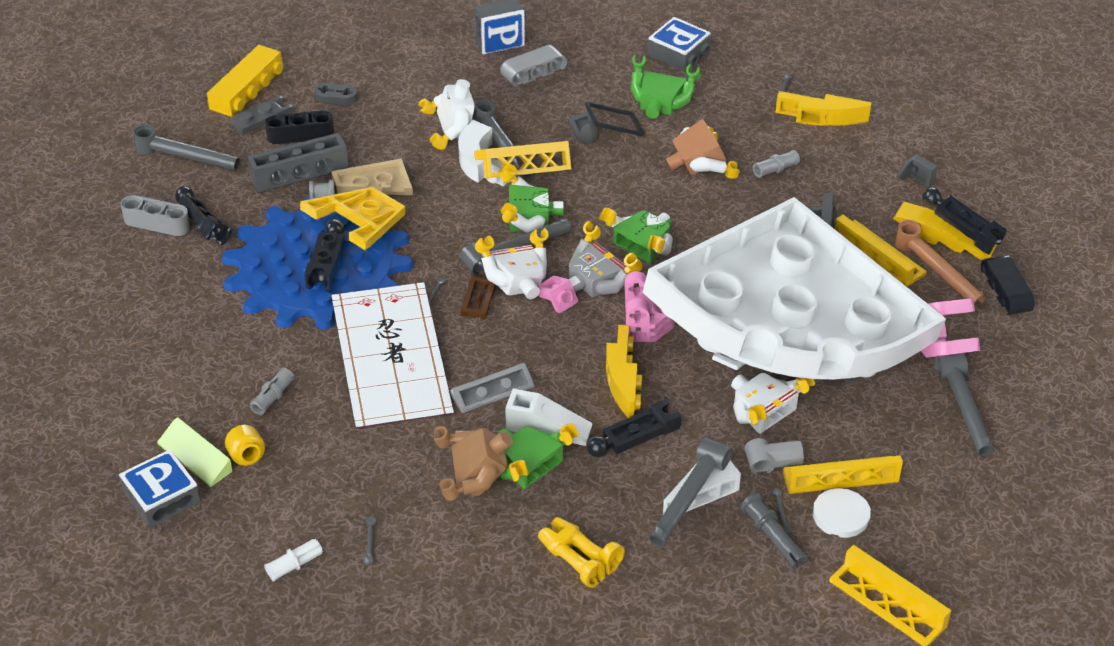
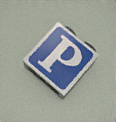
(499, 25)
(679, 44)
(159, 488)

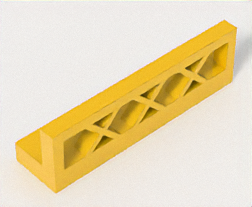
(531, 150)
(879, 251)
(843, 474)
(897, 589)

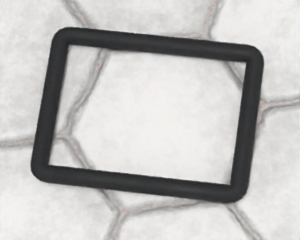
(588, 105)

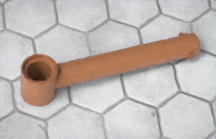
(909, 240)

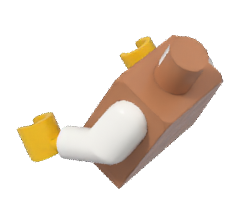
(700, 152)

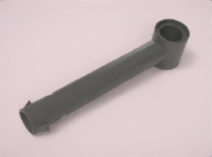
(484, 113)
(147, 142)
(473, 260)
(955, 368)
(710, 455)

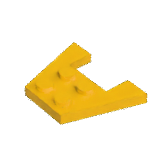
(365, 207)

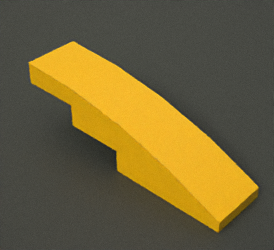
(936, 229)

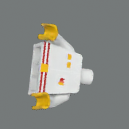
(517, 268)
(766, 399)

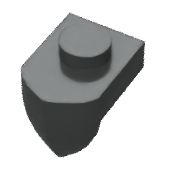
(584, 128)
(919, 169)

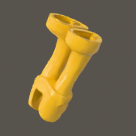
(568, 535)

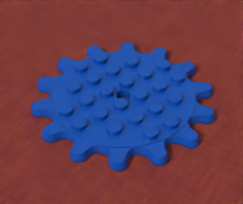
(276, 262)

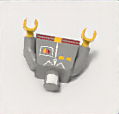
(596, 269)

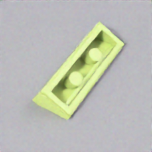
(195, 452)

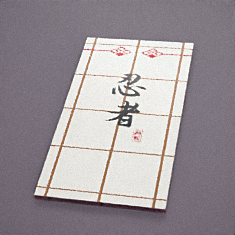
(391, 355)

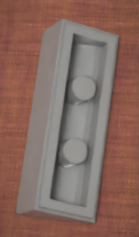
(491, 386)

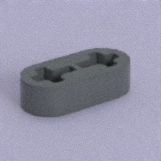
(335, 94)

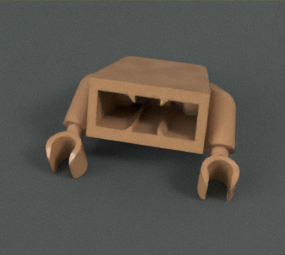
(476, 458)

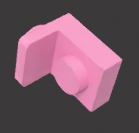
(559, 291)

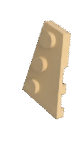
(387, 176)

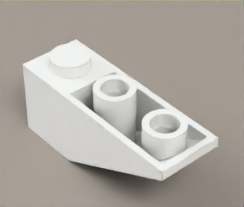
(542, 414)

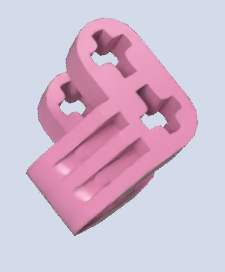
(638, 303)
(944, 347)

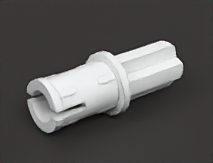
(293, 559)

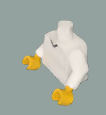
(454, 111)

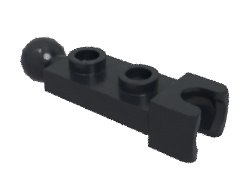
(205, 220)
(965, 220)
(325, 256)
(635, 430)

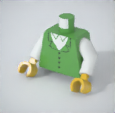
(527, 204)
(641, 233)

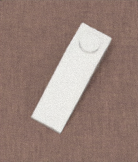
(717, 486)

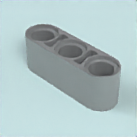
(533, 65)
(155, 215)

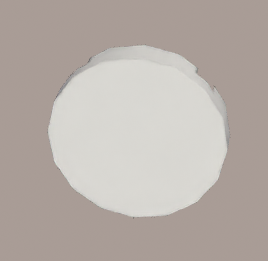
(841, 512)

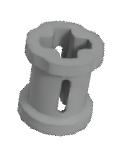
(321, 189)

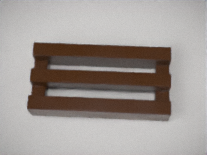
(465, 310)

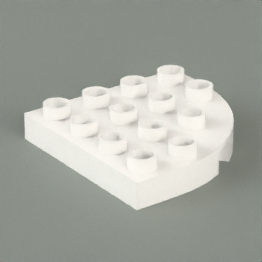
(793, 299)

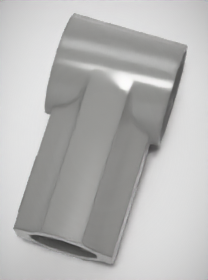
(767, 456)

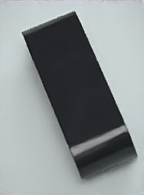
(298, 126)
(1008, 284)

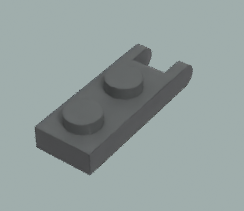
(256, 116)

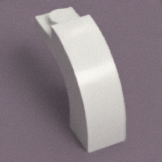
(472, 138)

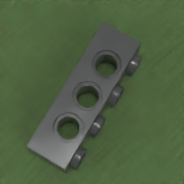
(297, 162)

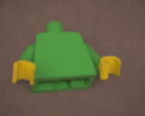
(535, 453)

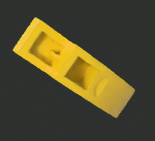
(827, 111)
(622, 373)

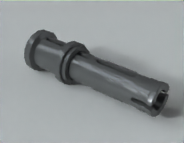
(767, 521)

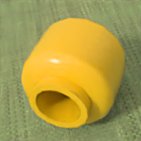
(244, 445)

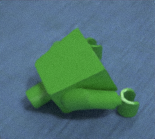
(661, 92)

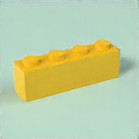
(245, 81)

